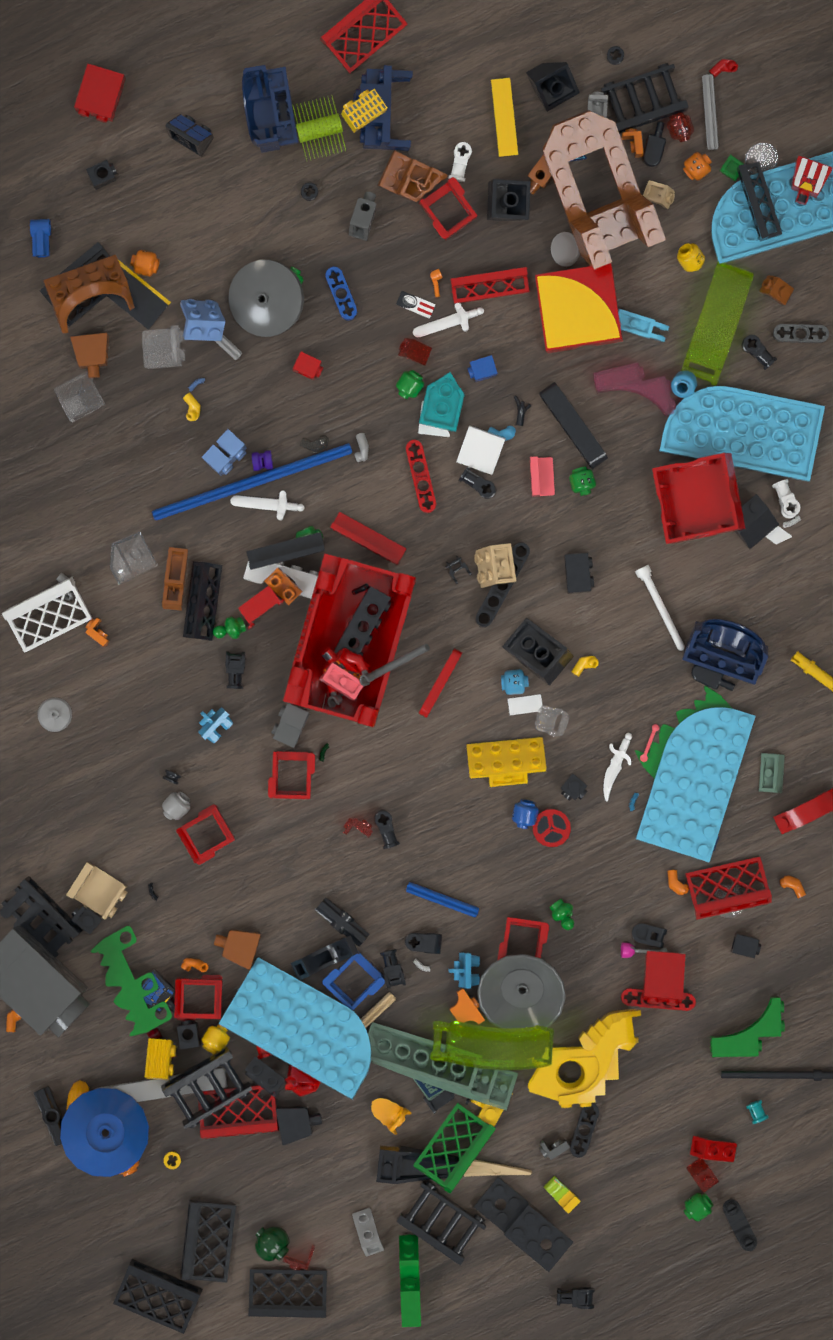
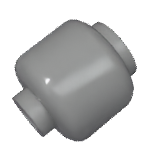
(176, 806)

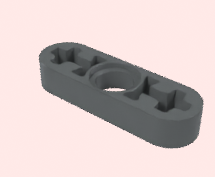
(786, 328)

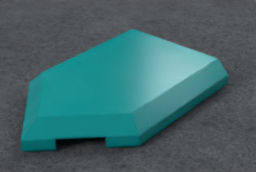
(442, 404)

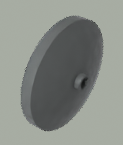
(282, 298)

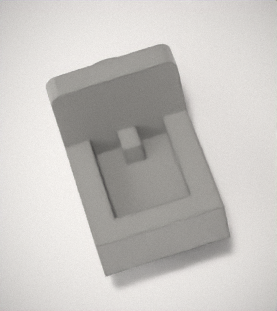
(598, 103)

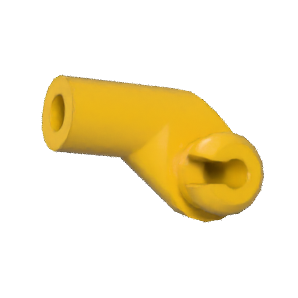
(194, 407)
(583, 663)

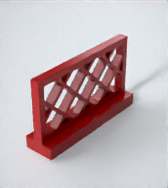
(349, 21)
(733, 903)
(243, 1128)

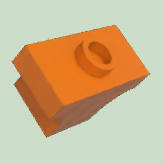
(466, 1008)

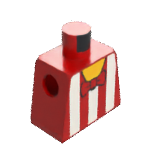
(809, 178)

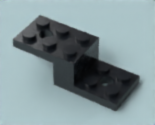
(523, 1224)

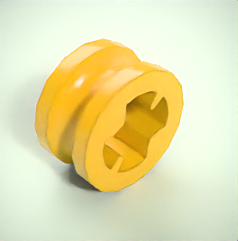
(166, 1158)

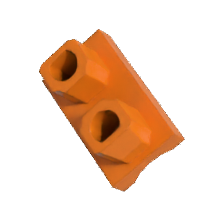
(283, 586)

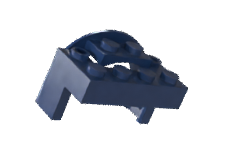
(730, 637)

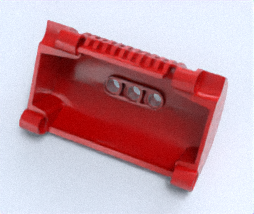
(325, 622)

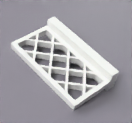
(44, 598)

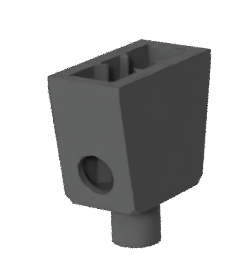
(363, 216)

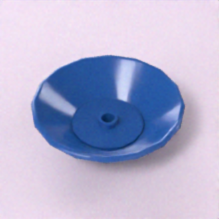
(83, 1128)

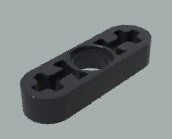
(585, 1145)

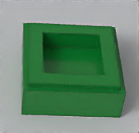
(730, 168)

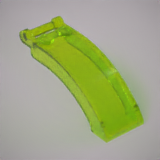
(718, 321)
(493, 1047)

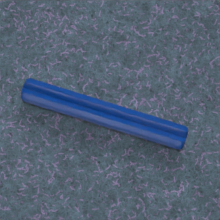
(442, 899)

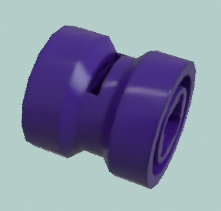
(262, 460)

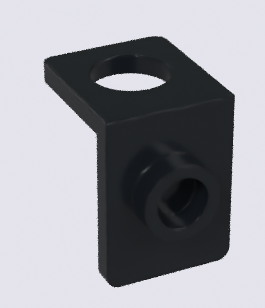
(439, 1101)

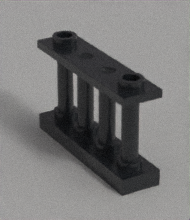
(658, 111)
(190, 1078)
(424, 1230)

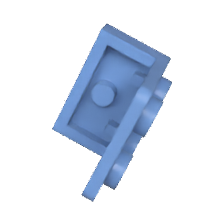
(203, 320)

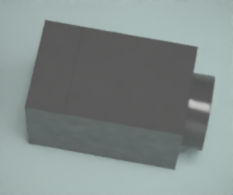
(38, 984)

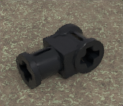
(759, 351)
(477, 483)
(235, 668)
(386, 830)
(392, 971)
(576, 1297)

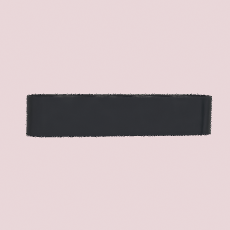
(573, 425)
(499, 594)

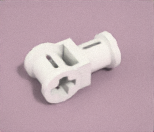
(460, 162)
(786, 499)

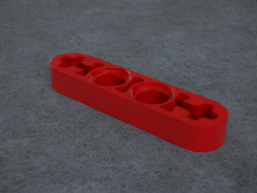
(422, 476)
(440, 683)
(660, 1005)

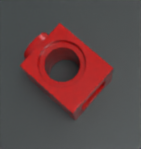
(308, 366)

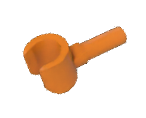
(436, 275)

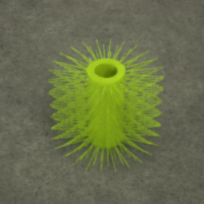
(319, 127)

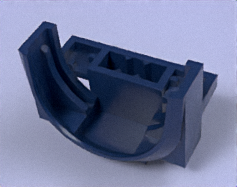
(381, 81)
(268, 108)

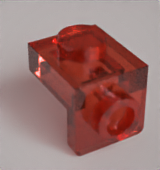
(414, 351)
(363, 826)
(702, 1174)

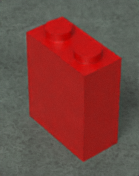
(99, 93)
(664, 977)

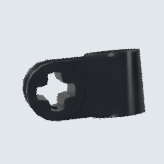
(428, 942)

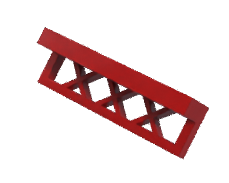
(484, 279)
(368, 538)

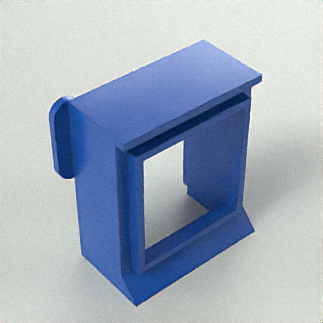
(371, 990)

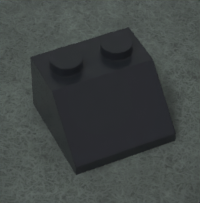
(508, 200)
(758, 522)

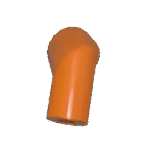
(794, 883)
(675, 885)
(196, 963)
(12, 1018)

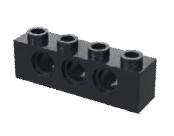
(371, 596)

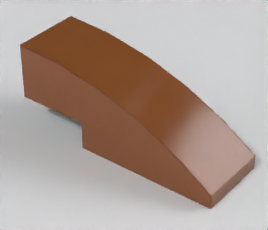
(175, 579)

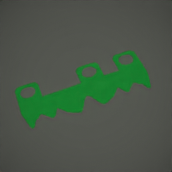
(713, 700)
(132, 994)

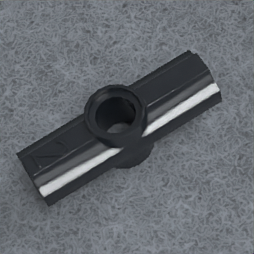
(342, 921)
(47, 1103)

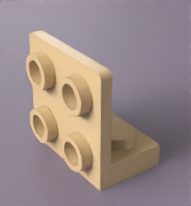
(495, 565)

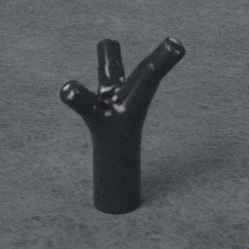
(521, 410)

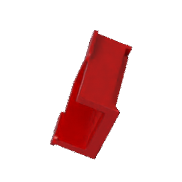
(454, 186)
(259, 605)
(273, 781)
(188, 843)
(542, 935)
(205, 980)

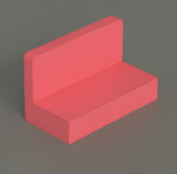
(542, 476)
(342, 681)

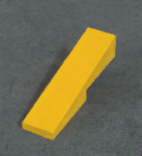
(504, 117)

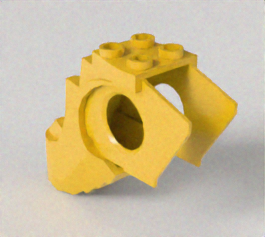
(596, 1059)

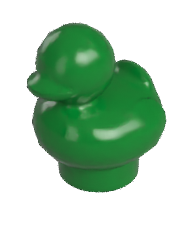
(232, 627)
(563, 912)

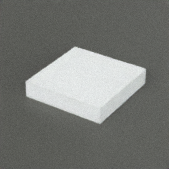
(480, 450)

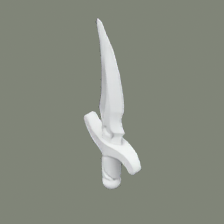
(615, 766)

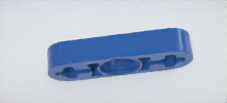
(344, 286)

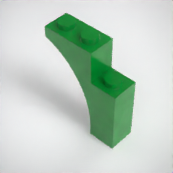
(746, 1041)
(409, 1281)

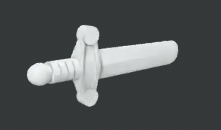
(460, 317)
(279, 505)

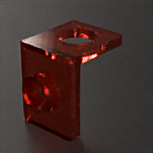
(297, 1264)

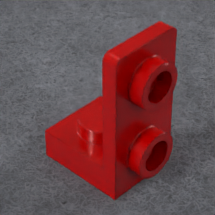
(713, 1149)

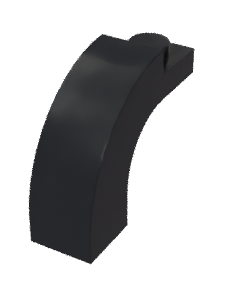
(324, 957)

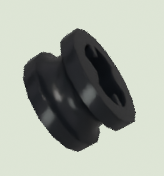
(618, 60)
(305, 187)
(171, 777)

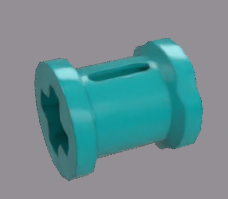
(757, 1111)

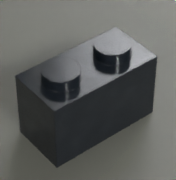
(578, 573)

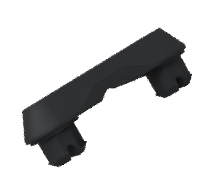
(739, 1225)

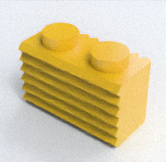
(159, 1059)

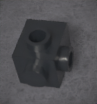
(573, 788)

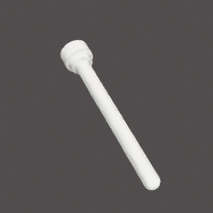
(644, 574)

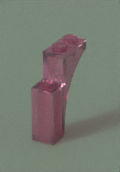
(630, 379)

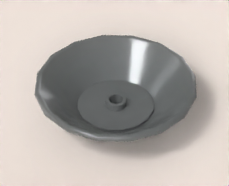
(512, 1008)

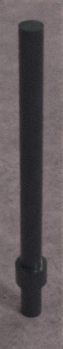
(816, 1074)

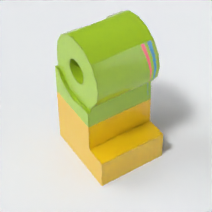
(562, 1194)

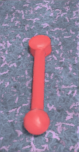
(644, 758)

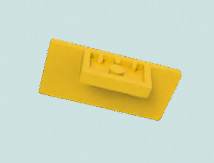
(506, 760)

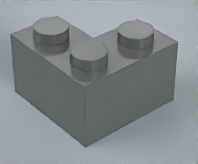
(291, 725)

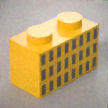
(364, 110)

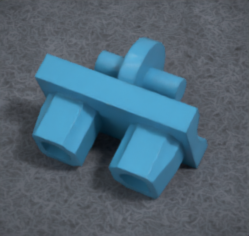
(212, 721)
(462, 970)

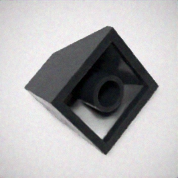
(553, 83)

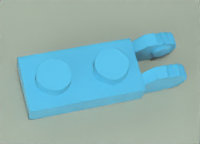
(640, 325)

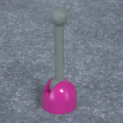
(628, 950)

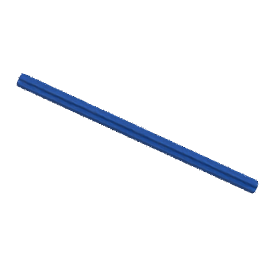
(252, 482)

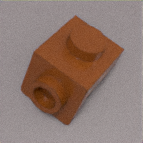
(776, 289)

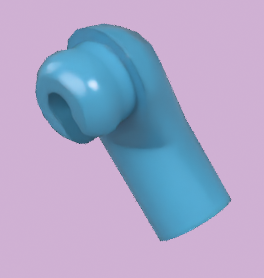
(507, 433)

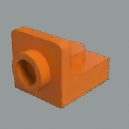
(636, 145)
(99, 635)

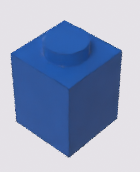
(482, 369)

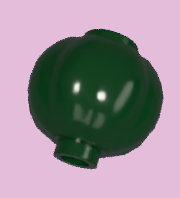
(272, 1243)

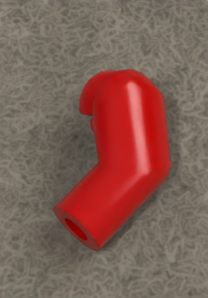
(723, 66)

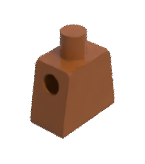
(541, 166)
(91, 352)
(239, 946)

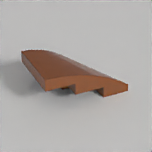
(409, 177)

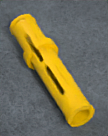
(812, 669)

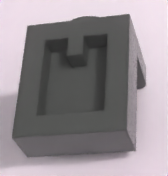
(557, 1148)

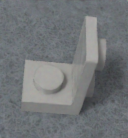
(367, 1232)

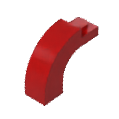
(805, 812)

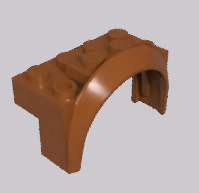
(84, 282)

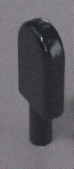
(654, 146)
(710, 678)

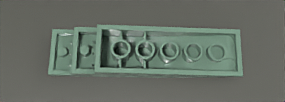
(411, 1057)

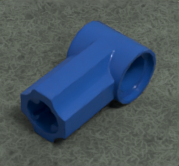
(40, 231)

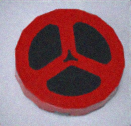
(552, 828)

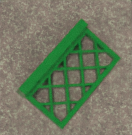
(469, 1155)

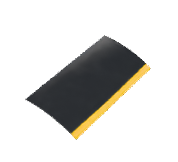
(147, 301)

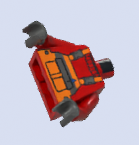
(351, 663)

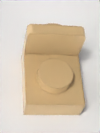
(659, 194)

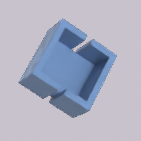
(232, 446)

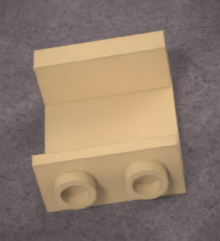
(97, 890)

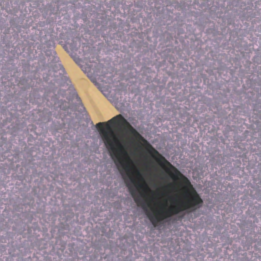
(397, 1166)

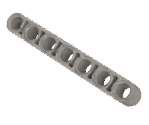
(151, 1088)

